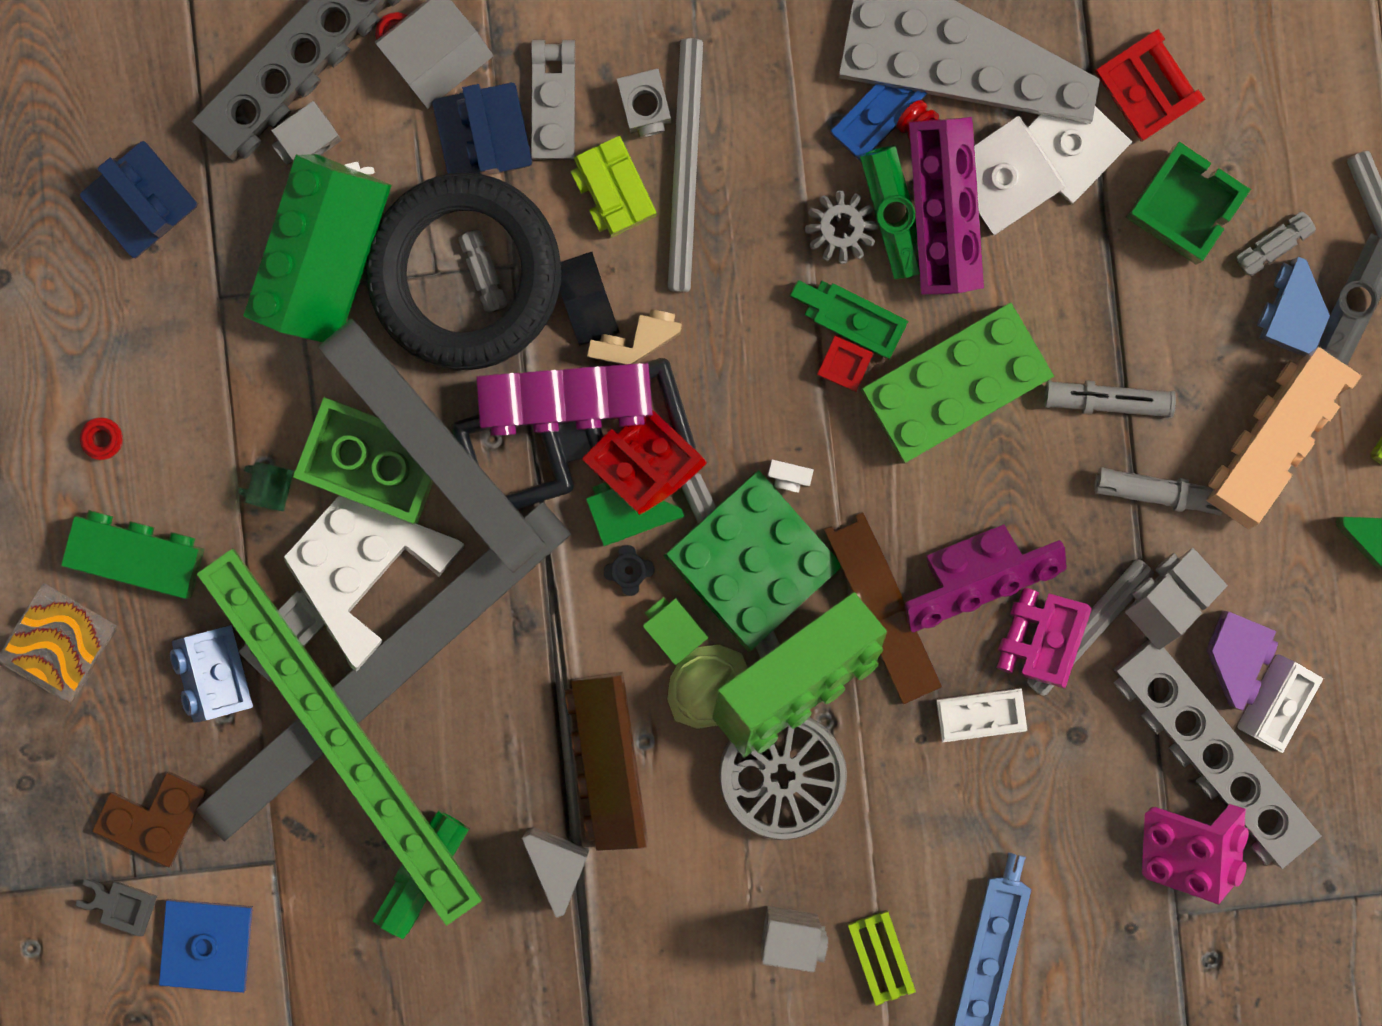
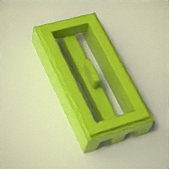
(893, 992)

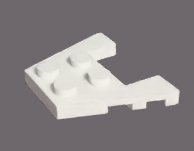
(345, 558)

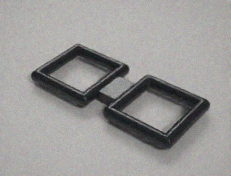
(574, 444)

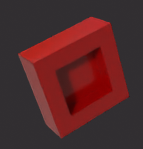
(845, 364)

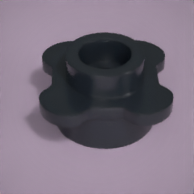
(641, 570)

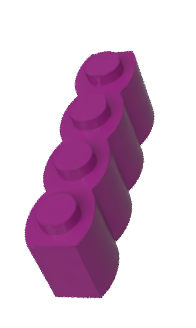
(564, 397)

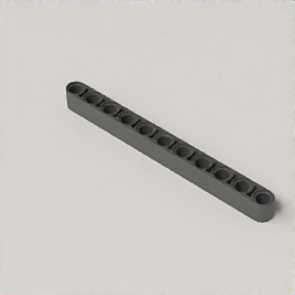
(378, 677)

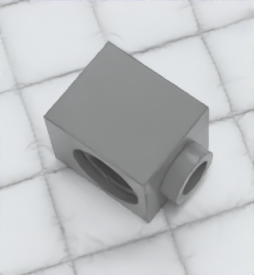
(639, 84)
(305, 134)

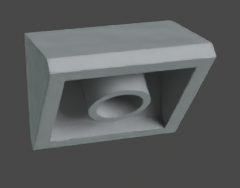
(434, 49)
(556, 864)

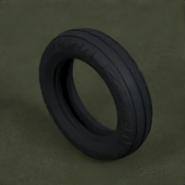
(388, 271)

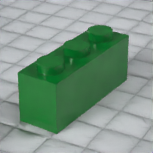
(133, 554)

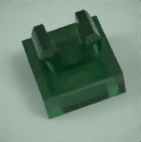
(267, 486)

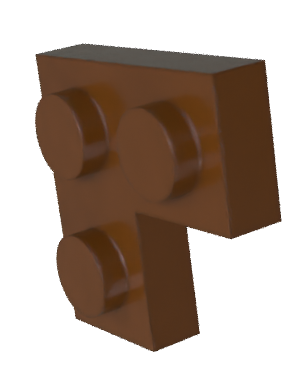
(157, 830)

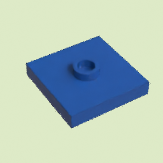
(205, 945)

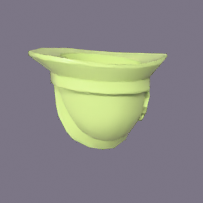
(697, 682)

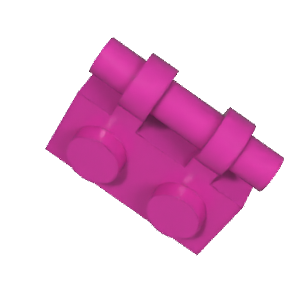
(1054, 642)

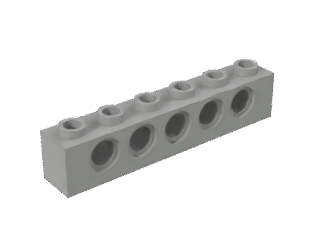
(1293, 830)

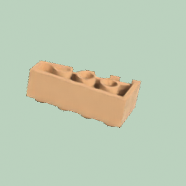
(1280, 436)

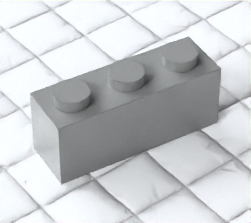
(793, 939)

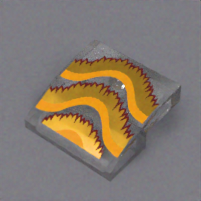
(57, 643)

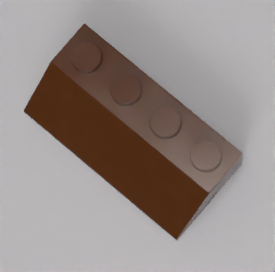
(608, 762)

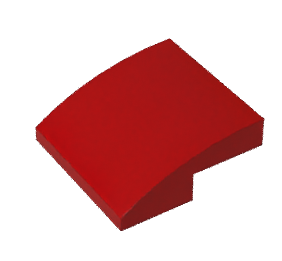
(644, 462)

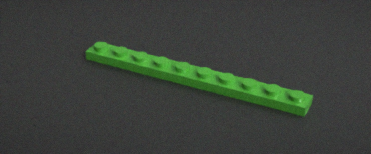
(339, 736)

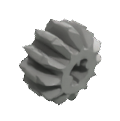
(856, 224)

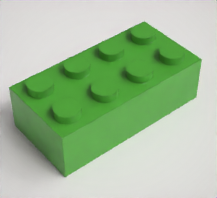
(957, 383)
(799, 676)

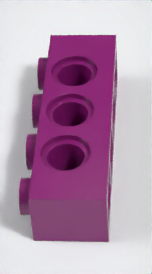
(946, 205)

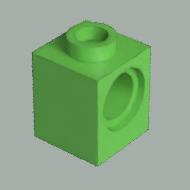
(674, 629)

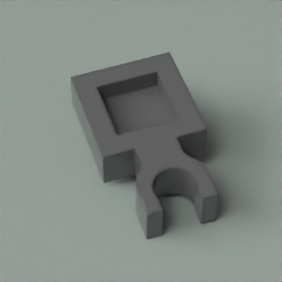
(123, 906)

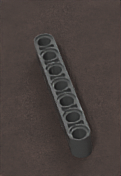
(432, 445)

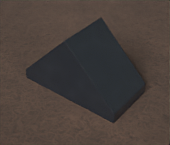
(586, 299)

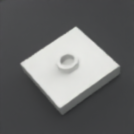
(1079, 149)
(1012, 175)

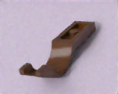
(876, 587)

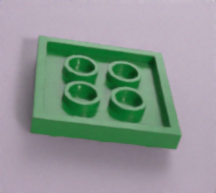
(753, 560)

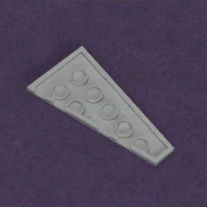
(961, 57)

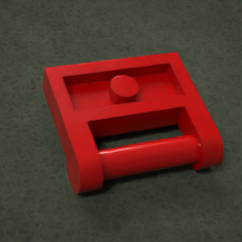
(1137, 91)

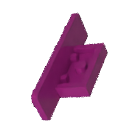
(981, 572)

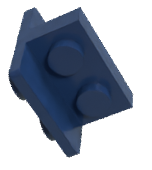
(482, 130)
(138, 199)

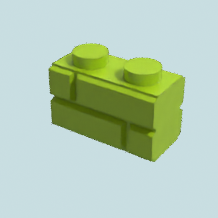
(614, 187)

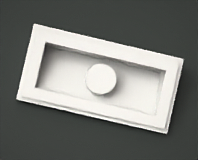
(1280, 703)

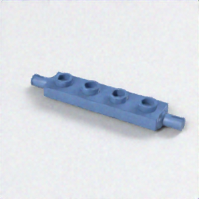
(994, 947)

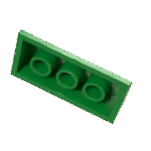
(316, 248)

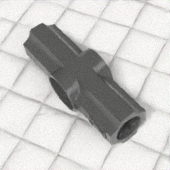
(1344, 324)

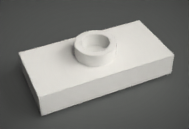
(981, 715)

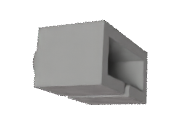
(1174, 599)

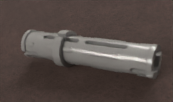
(1109, 399)
(1149, 489)

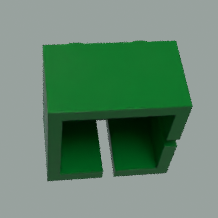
(1184, 205)

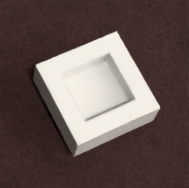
(789, 476)

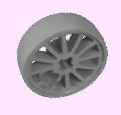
(731, 788)

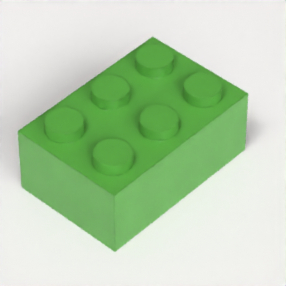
(363, 462)

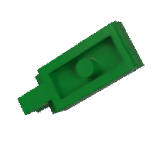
(851, 316)

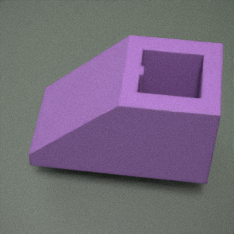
(1237, 654)

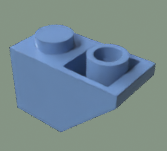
(1298, 312)

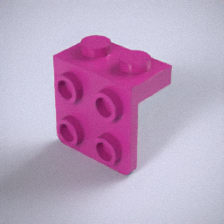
(1193, 854)

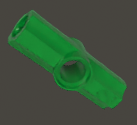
(888, 185)
(405, 898)

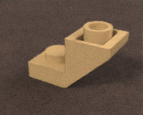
(650, 335)

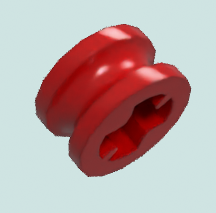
(915, 112)

